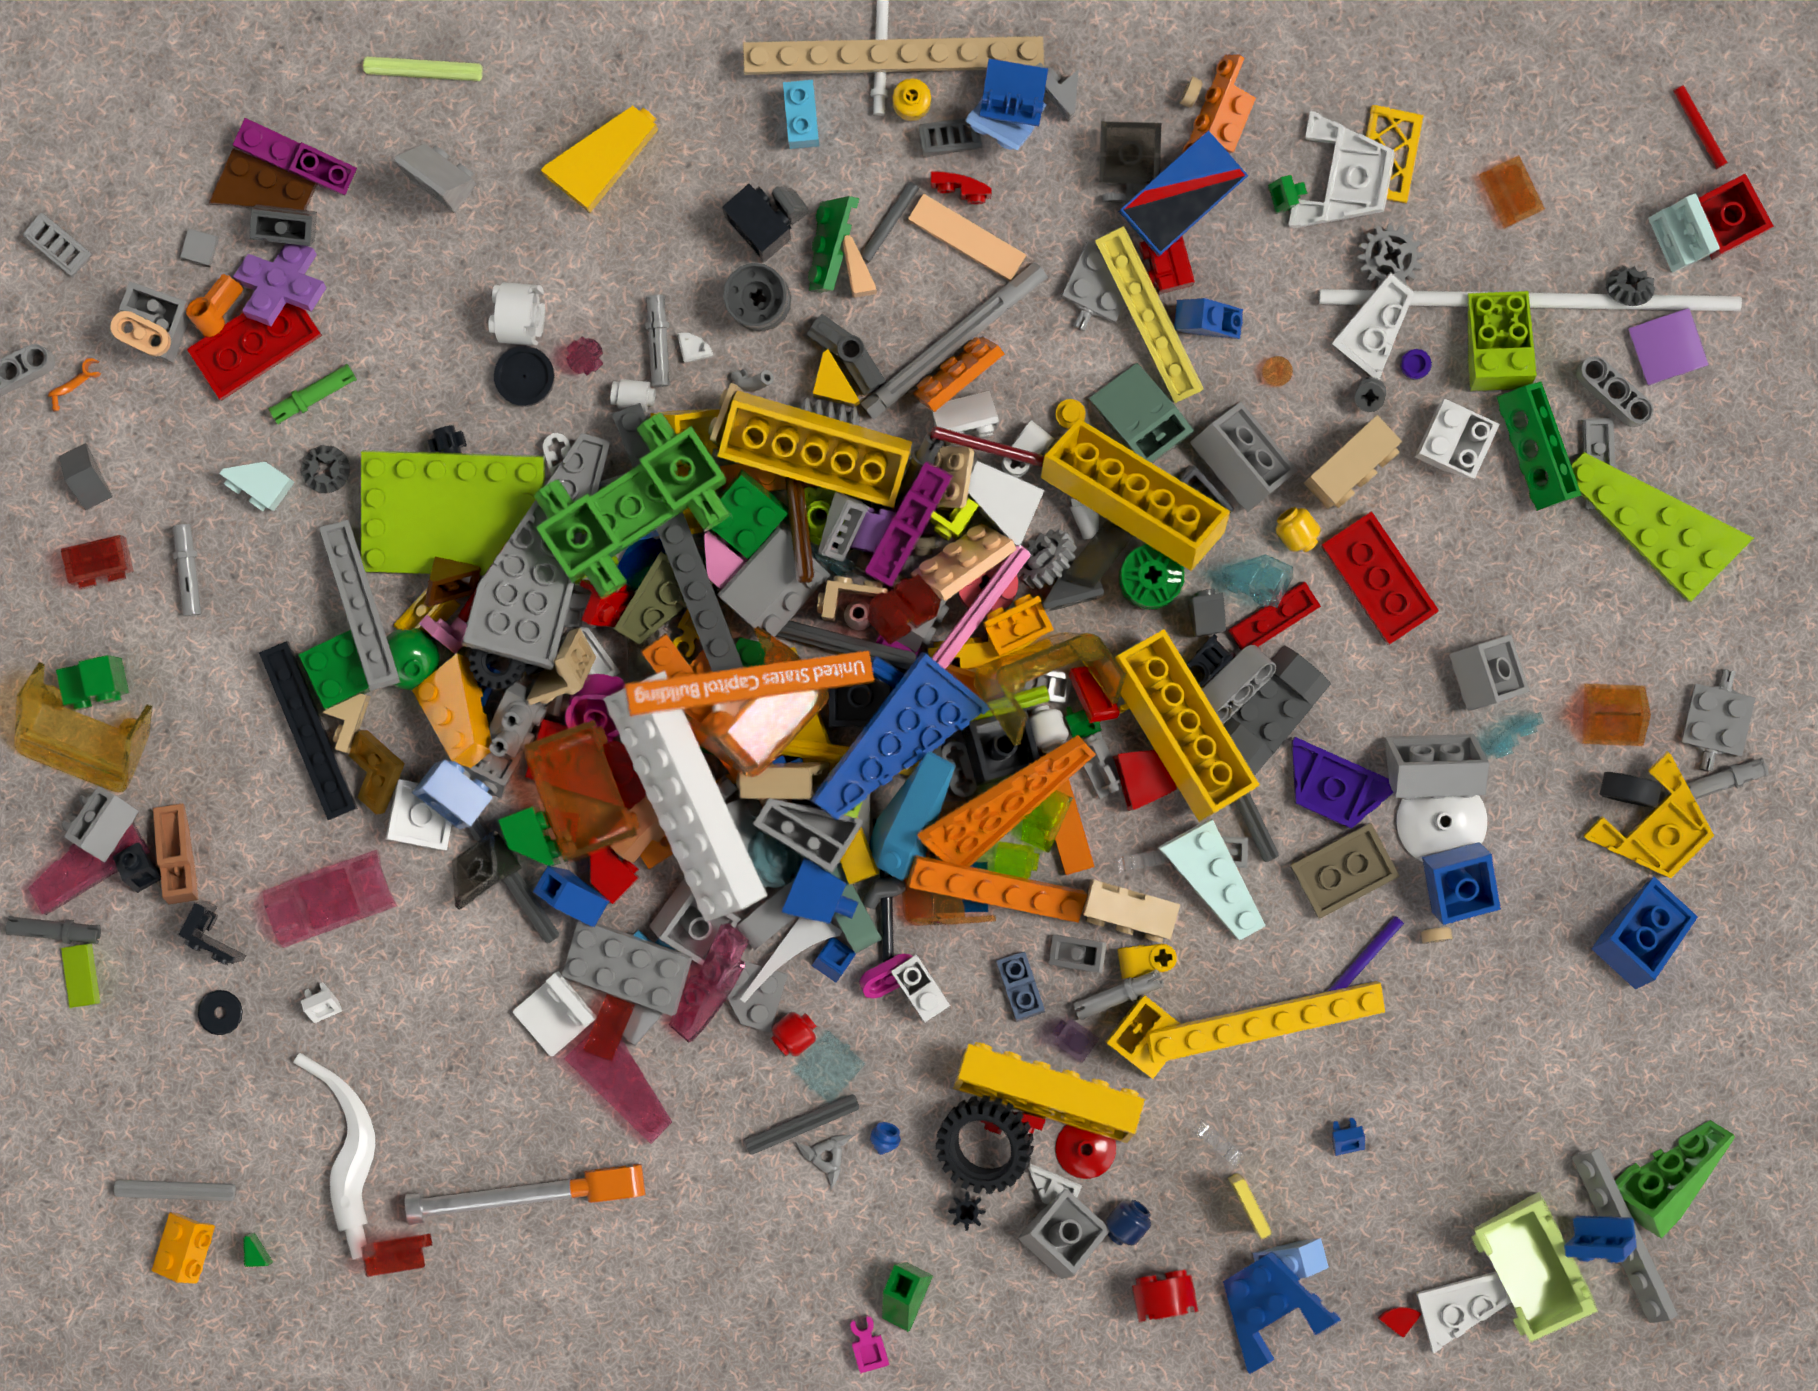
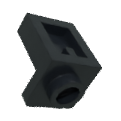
(136, 868)

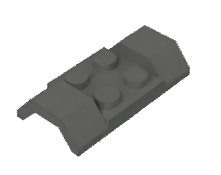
(1276, 708)

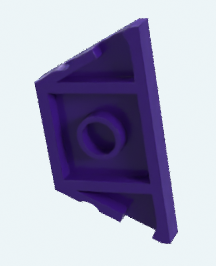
(1335, 785)

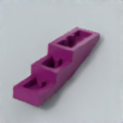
(909, 523)

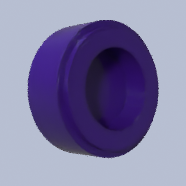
(1416, 364)

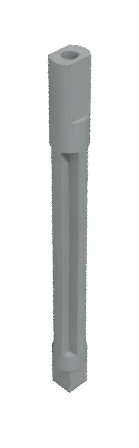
(954, 340)

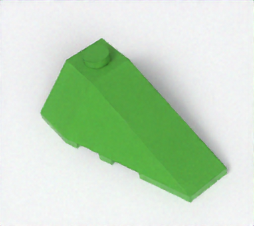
(1668, 1184)

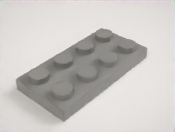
(627, 967)

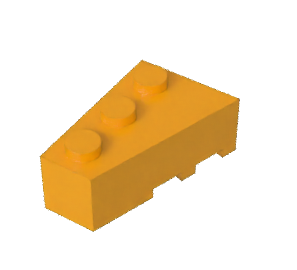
(455, 711)

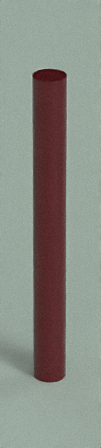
(987, 446)

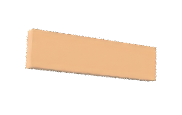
(967, 237)

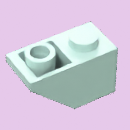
(259, 480)

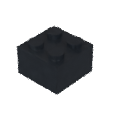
(757, 222)
(856, 703)
(994, 754)

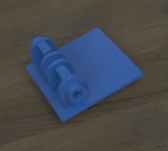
(1013, 92)

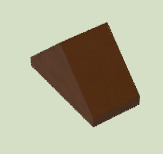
(451, 581)

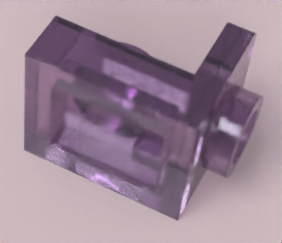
(1074, 1039)

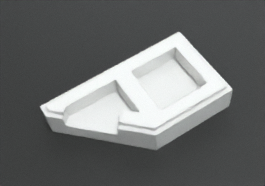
(1051, 1184)

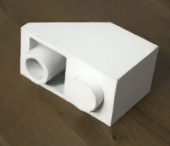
(920, 988)

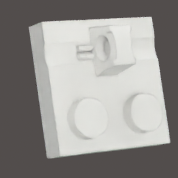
(416, 822)

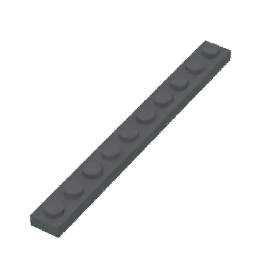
(685, 561)

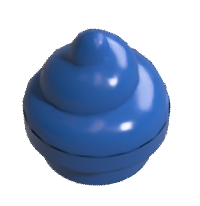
(885, 1137)

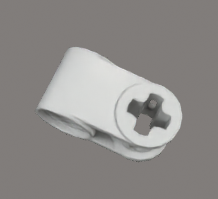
(1030, 439)

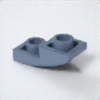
(1020, 986)

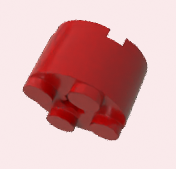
(1164, 1297)

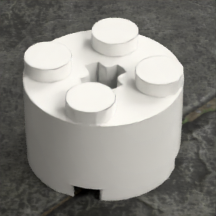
(517, 313)

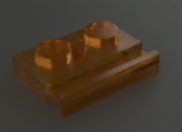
(1511, 192)

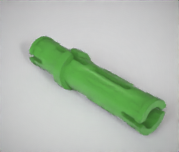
(311, 394)

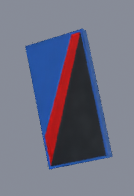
(1183, 193)

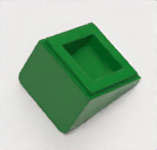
(254, 1252)

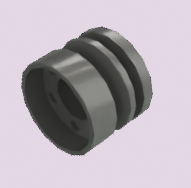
(750, 281)

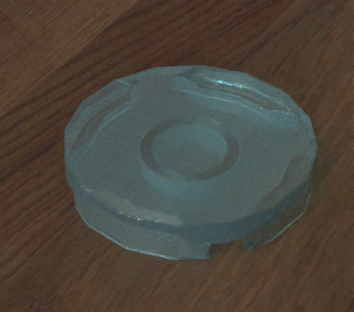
(773, 860)

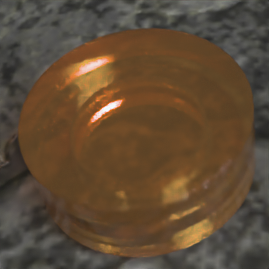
(1277, 371)

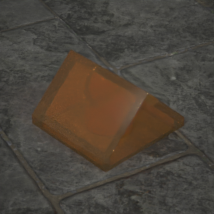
(1615, 714)

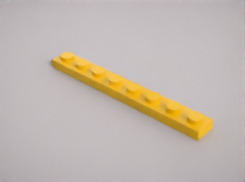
(1265, 1022)

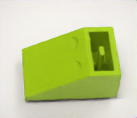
(1500, 341)

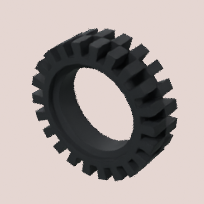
(1003, 1118)

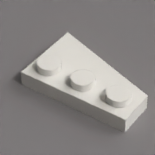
(1374, 327)
(1459, 1306)

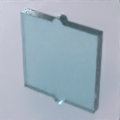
(829, 1066)

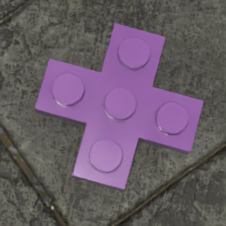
(279, 283)

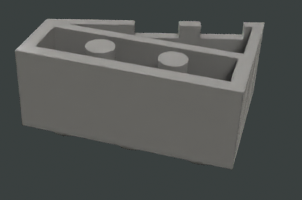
(809, 831)

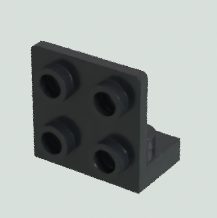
(203, 918)

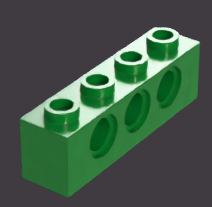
(1551, 451)

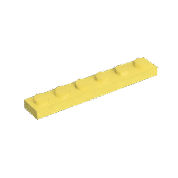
(1149, 314)

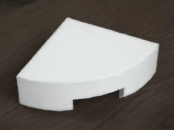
(693, 348)

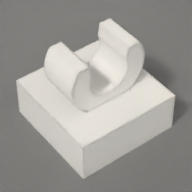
(321, 1004)

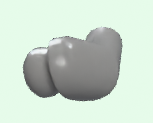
(752, 383)

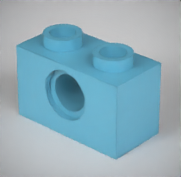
(801, 114)

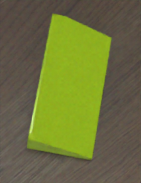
(80, 975)

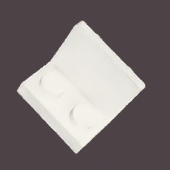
(555, 1014)

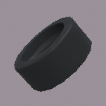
(1630, 789)

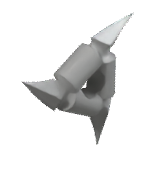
(833, 1145)

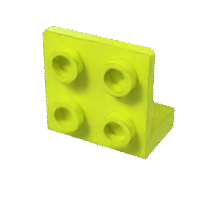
(960, 519)

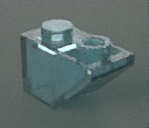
(1260, 578)

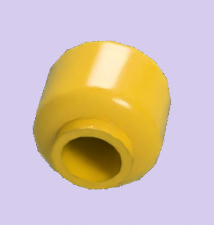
(910, 109)
(1298, 529)

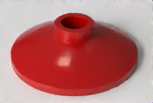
(1080, 1165)

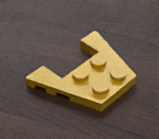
(1668, 833)

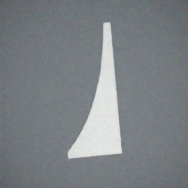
(800, 937)

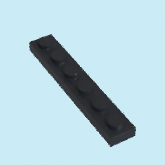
(308, 730)

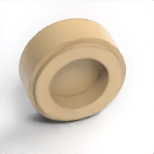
(1191, 92)
(1436, 935)

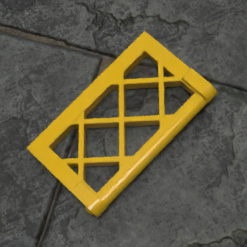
(1411, 144)

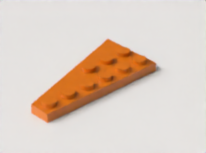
(986, 819)

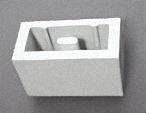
(968, 415)
(1457, 440)

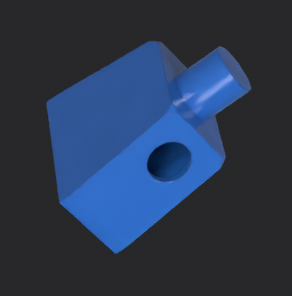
(818, 895)

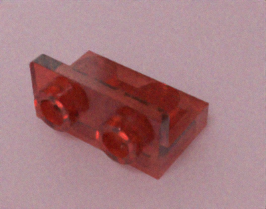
(395, 1255)

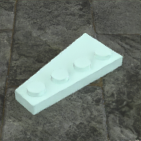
(1210, 870)

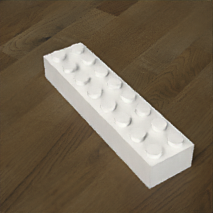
(688, 807)

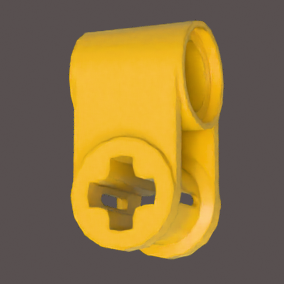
(1140, 960)

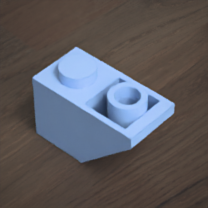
(1301, 1257)

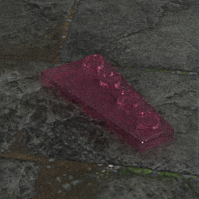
(623, 1088)

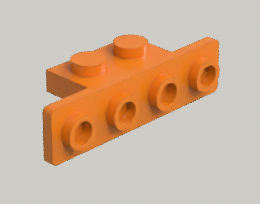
(1224, 107)

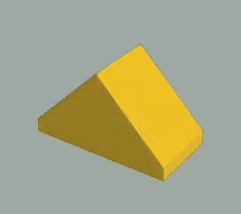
(832, 383)

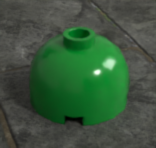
(413, 656)

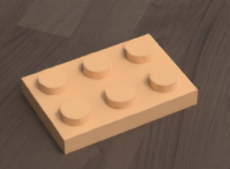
(965, 560)

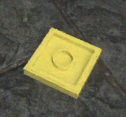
(1250, 1205)

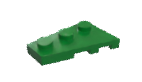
(830, 232)

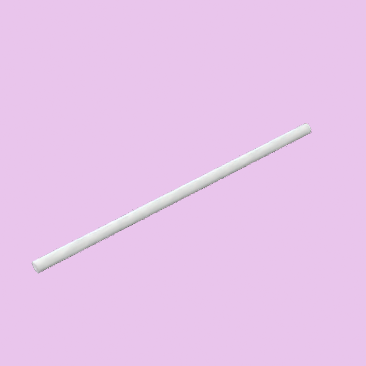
(1547, 300)

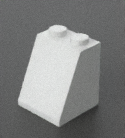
(1004, 500)

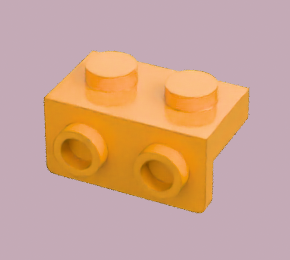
(1018, 625)
(183, 1249)

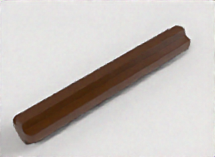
(799, 530)

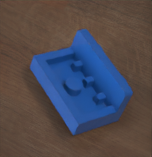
(1601, 1238)

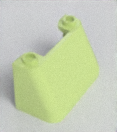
(1534, 1268)

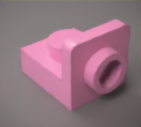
(449, 635)

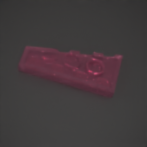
(78, 873)

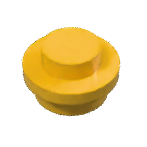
(1069, 412)

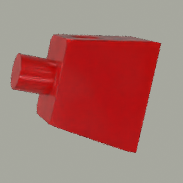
(1143, 778)

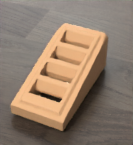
(859, 276)

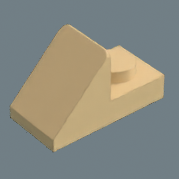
(353, 713)

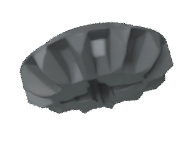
(1625, 293)
(340, 470)

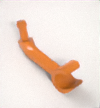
(74, 383)

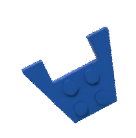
(1262, 1296)

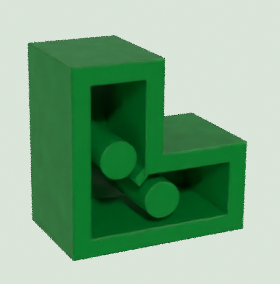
(93, 680)

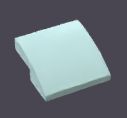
(1684, 233)

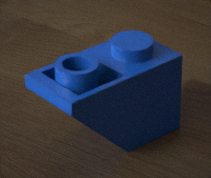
(1208, 318)
(571, 895)

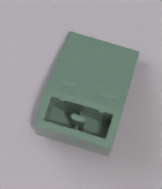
(1141, 414)

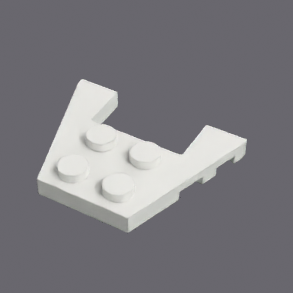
(1356, 179)

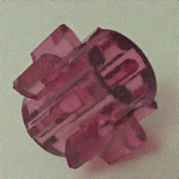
(584, 355)

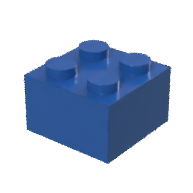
(1461, 883)

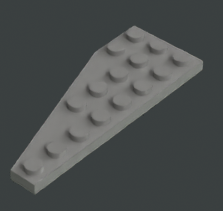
(526, 591)

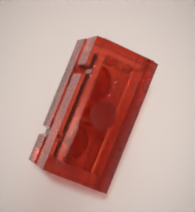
(97, 561)

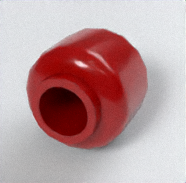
(794, 1034)

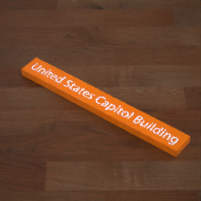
(748, 683)

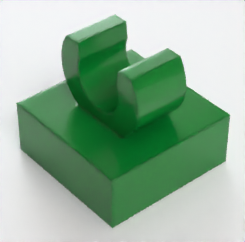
(1286, 193)
(1080, 725)

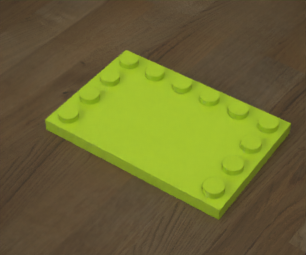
(442, 507)

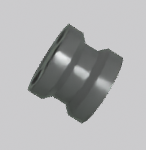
(1371, 388)

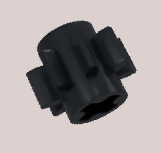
(447, 440)
(966, 1219)

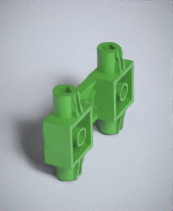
(632, 505)

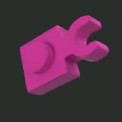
(869, 1349)

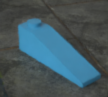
(908, 813)

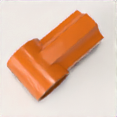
(209, 310)

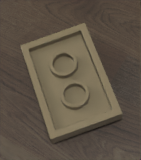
(1344, 870)

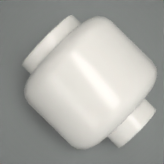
(1048, 728)

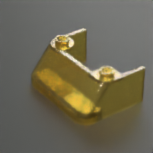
(1008, 675)
(74, 741)

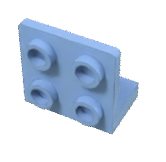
(1008, 134)

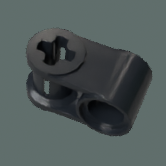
(1210, 659)

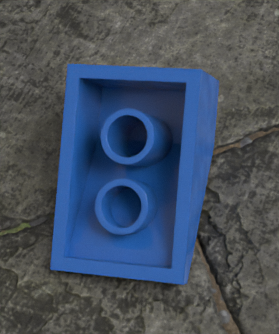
(1645, 934)

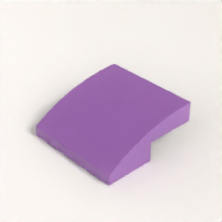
(1668, 346)

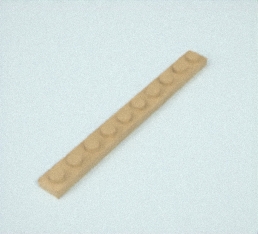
(888, 55)

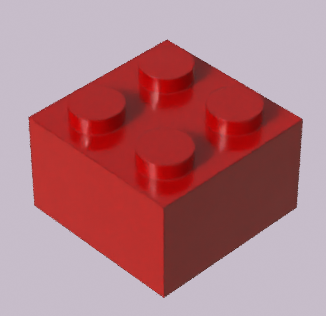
(1734, 214)

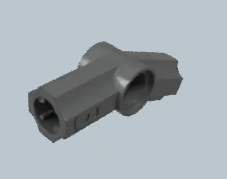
(834, 339)

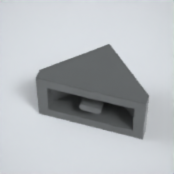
(84, 477)

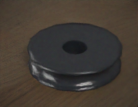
(208, 1017)

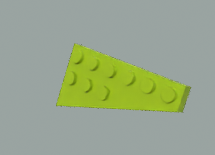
(1669, 534)

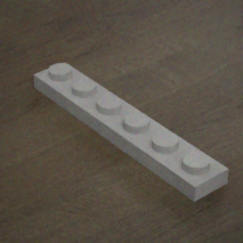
(359, 605)
(1638, 1265)

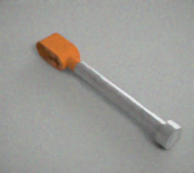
(598, 1186)

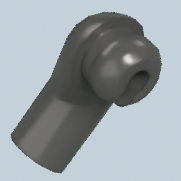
(883, 888)

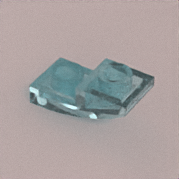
(1505, 740)

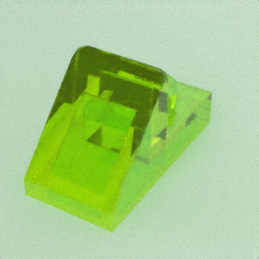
(1045, 821)

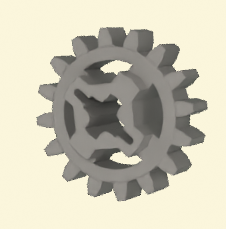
(1385, 244)
(1048, 558)

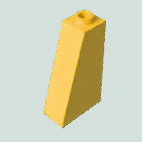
(602, 157)

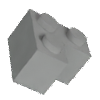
(160, 309)

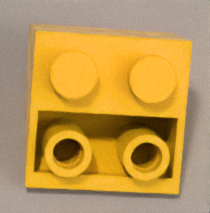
(1130, 1034)

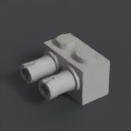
(514, 722)
(99, 822)

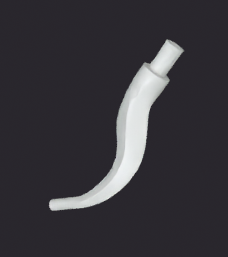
(353, 1160)

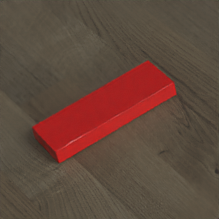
(1272, 621)

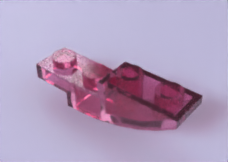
(713, 984)

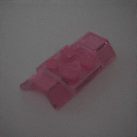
(328, 899)

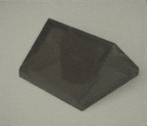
(1129, 152)
(482, 869)

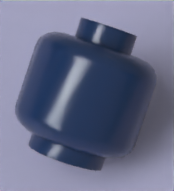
(1128, 1222)

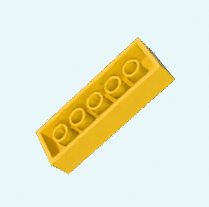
(814, 449)
(1135, 494)
(1183, 726)
(1049, 1092)

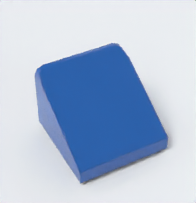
(834, 959)

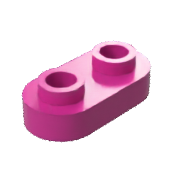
(880, 980)

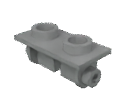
(1101, 767)

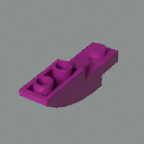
(294, 157)

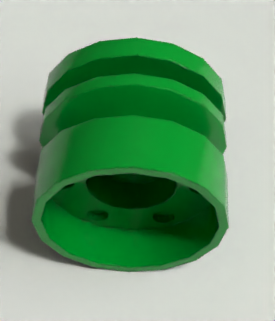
(1141, 591)

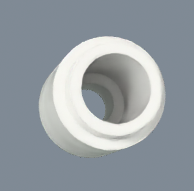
(631, 392)

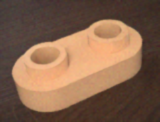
(142, 333)

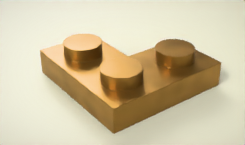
(382, 770)

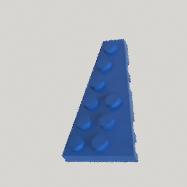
(908, 725)

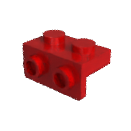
(606, 610)

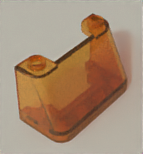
(579, 791)

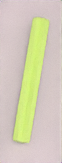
(422, 68)

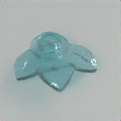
(839, 567)

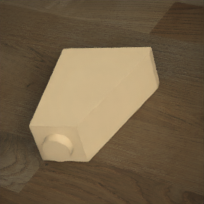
(785, 781)

